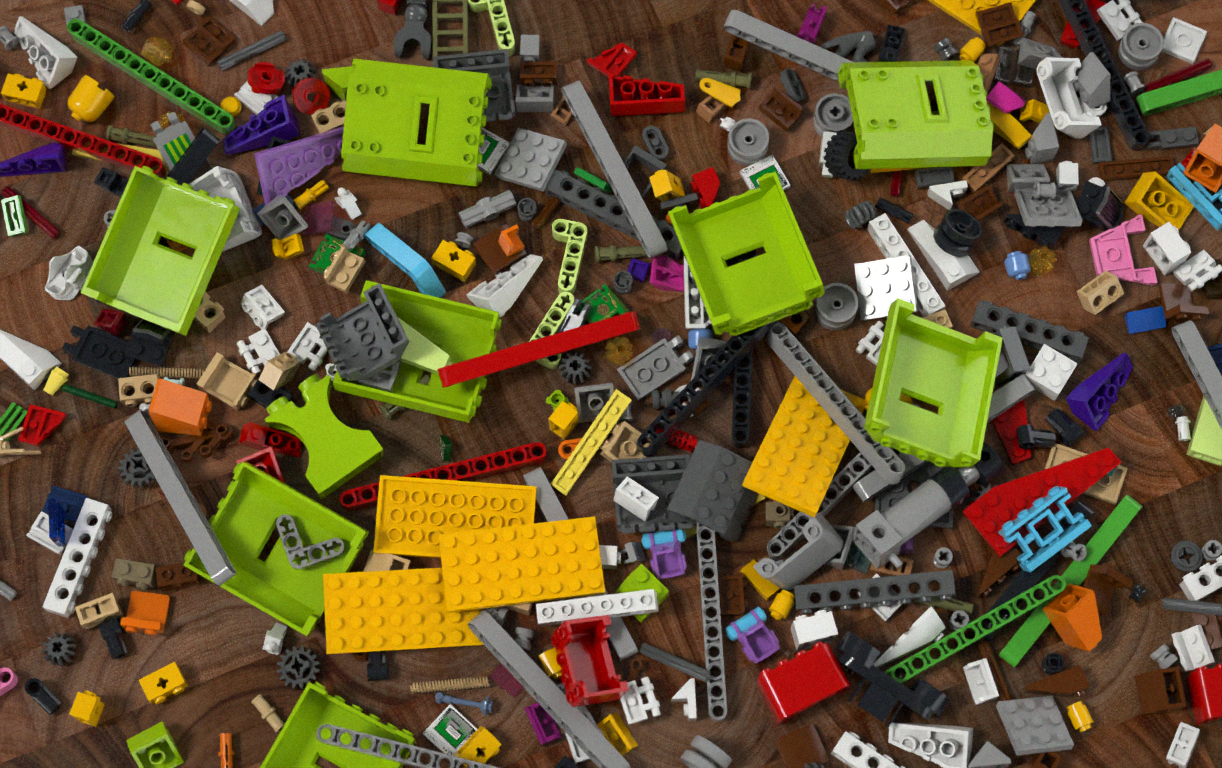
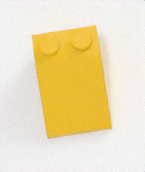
(1158, 201)

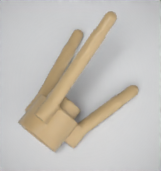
(5, 447)

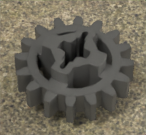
(136, 475)
(290, 668)

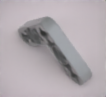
(299, 550)

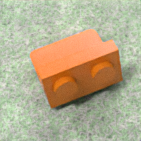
(146, 613)

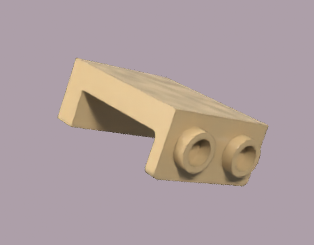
(227, 382)

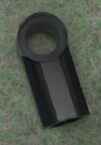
(1067, 431)
(1030, 437)
(112, 634)
(377, 667)
(43, 697)

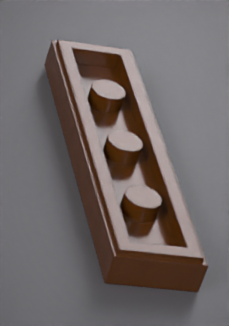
(1134, 168)

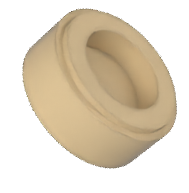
(195, 7)

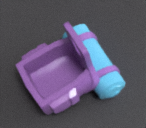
(666, 552)
(753, 635)

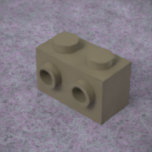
(134, 573)

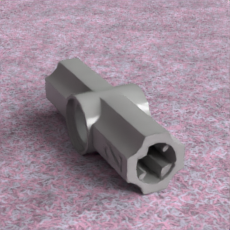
(487, 209)

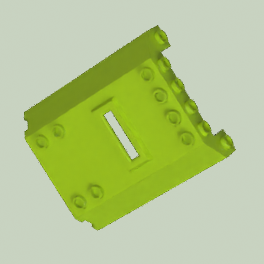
(896, 118)
(385, 120)
(148, 277)
(762, 286)
(453, 327)
(937, 369)
(243, 529)
(298, 744)

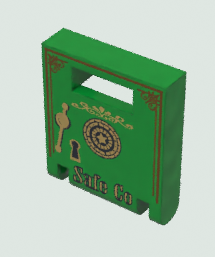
(326, 251)
(603, 305)

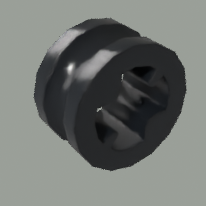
(1137, 593)

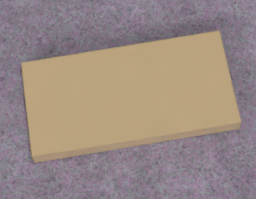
(1105, 489)

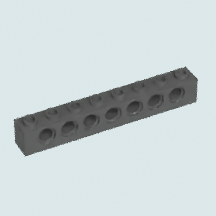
(603, 214)
(943, 578)

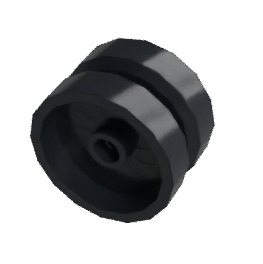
(957, 233)

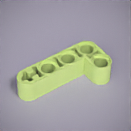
(497, 21)
(570, 259)
(550, 325)

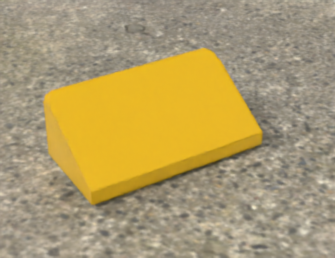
(760, 584)
(617, 733)

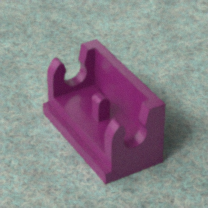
(812, 23)
(542, 724)

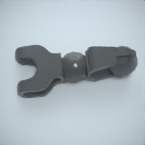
(414, 30)

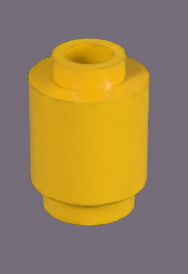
(972, 50)
(782, 605)
(1079, 716)

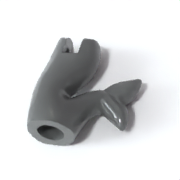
(845, 44)

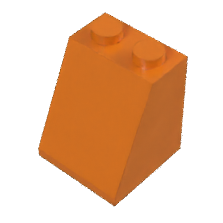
(1206, 161)
(179, 408)
(1075, 617)

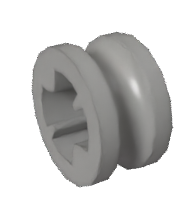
(463, 240)

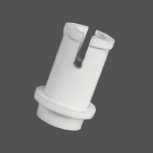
(1183, 428)

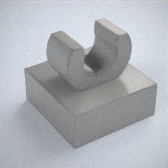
(634, 553)

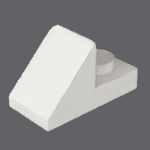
(943, 192)
(687, 694)

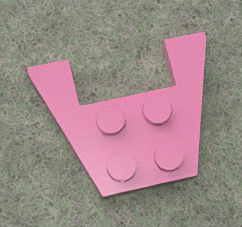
(1113, 254)

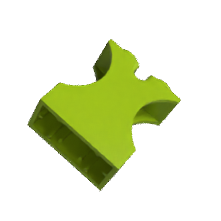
(333, 448)

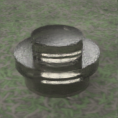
(1176, 411)

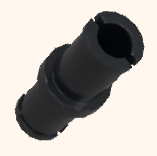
(136, 15)
(894, 210)

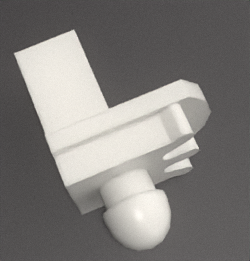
(347, 201)
(274, 639)

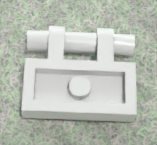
(1114, 18)
(1195, 267)
(865, 343)
(305, 344)
(262, 345)
(633, 704)

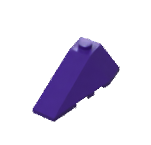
(274, 120)
(41, 160)
(1096, 394)

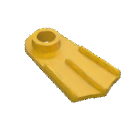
(720, 91)

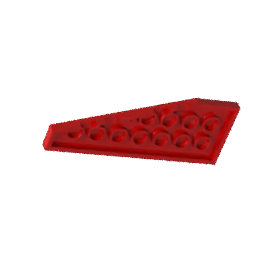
(1008, 499)

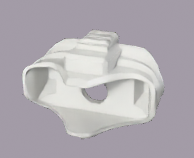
(75, 269)

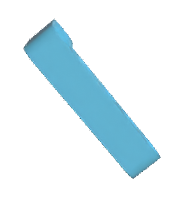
(406, 260)

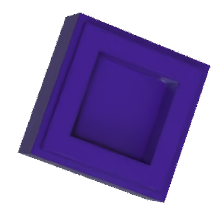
(638, 269)

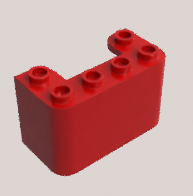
(587, 661)
(802, 682)
(1206, 693)

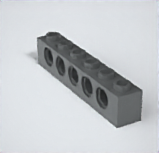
(1034, 340)

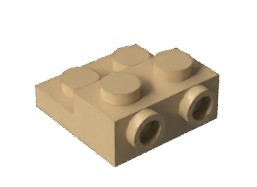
(622, 443)

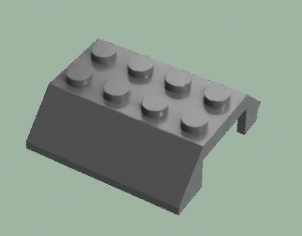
(493, 63)
(364, 337)
(661, 478)
(713, 490)

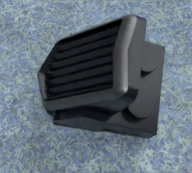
(1100, 206)
(149, 343)

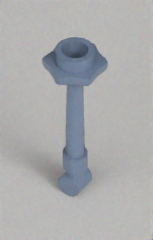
(485, 705)

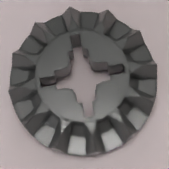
(1190, 549)

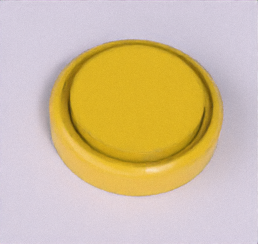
(231, 105)

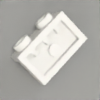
(261, 307)
(1193, 648)

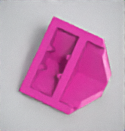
(1005, 98)
(667, 274)

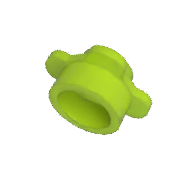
(554, 396)

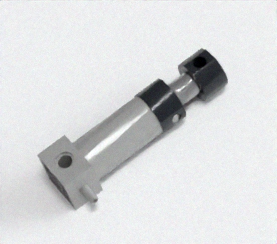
(883, 534)

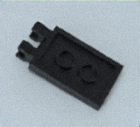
(100, 352)

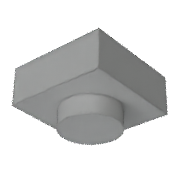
(74, 12)

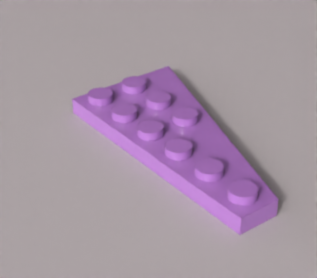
(296, 162)

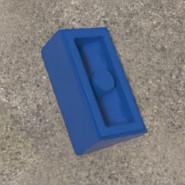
(1145, 320)

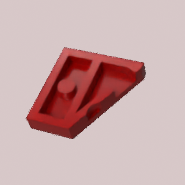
(613, 60)
(39, 424)

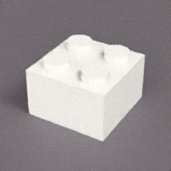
(1167, 248)
(1050, 372)
(813, 629)

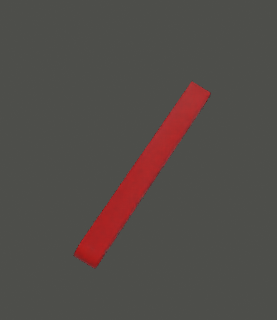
(80, 138)
(538, 349)
(452, 470)

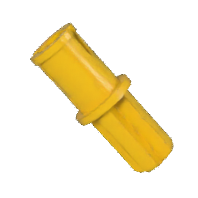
(310, 194)

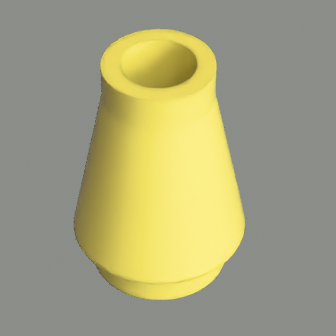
(56, 380)

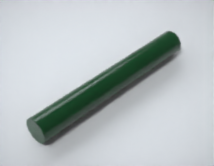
(89, 396)

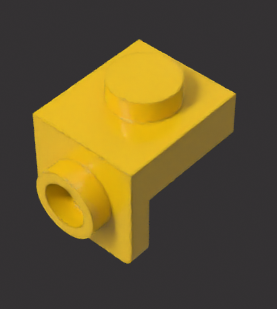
(1034, 111)
(288, 246)

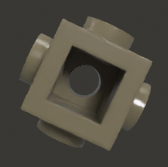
(778, 514)

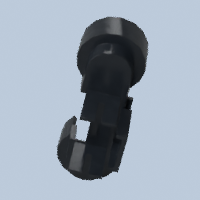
(885, 690)

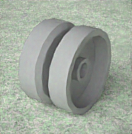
(1140, 46)
(833, 114)
(748, 142)
(836, 307)
(705, 755)

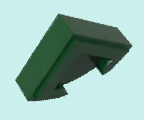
(445, 448)

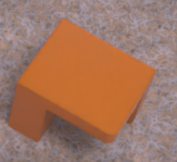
(510, 241)

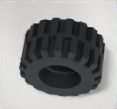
(837, 156)

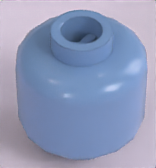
(1017, 265)
(694, 335)

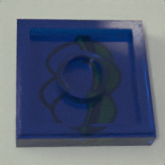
(56, 522)

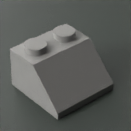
(1092, 82)
(1043, 142)

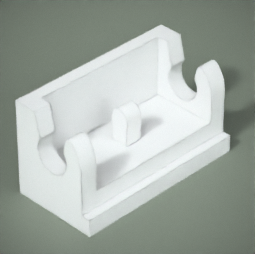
(635, 498)
(980, 681)
(1183, 745)

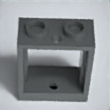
(649, 161)
(1015, 356)

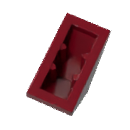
(111, 322)

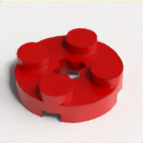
(259, 84)
(312, 85)

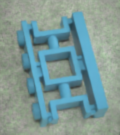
(1197, 195)
(1054, 540)

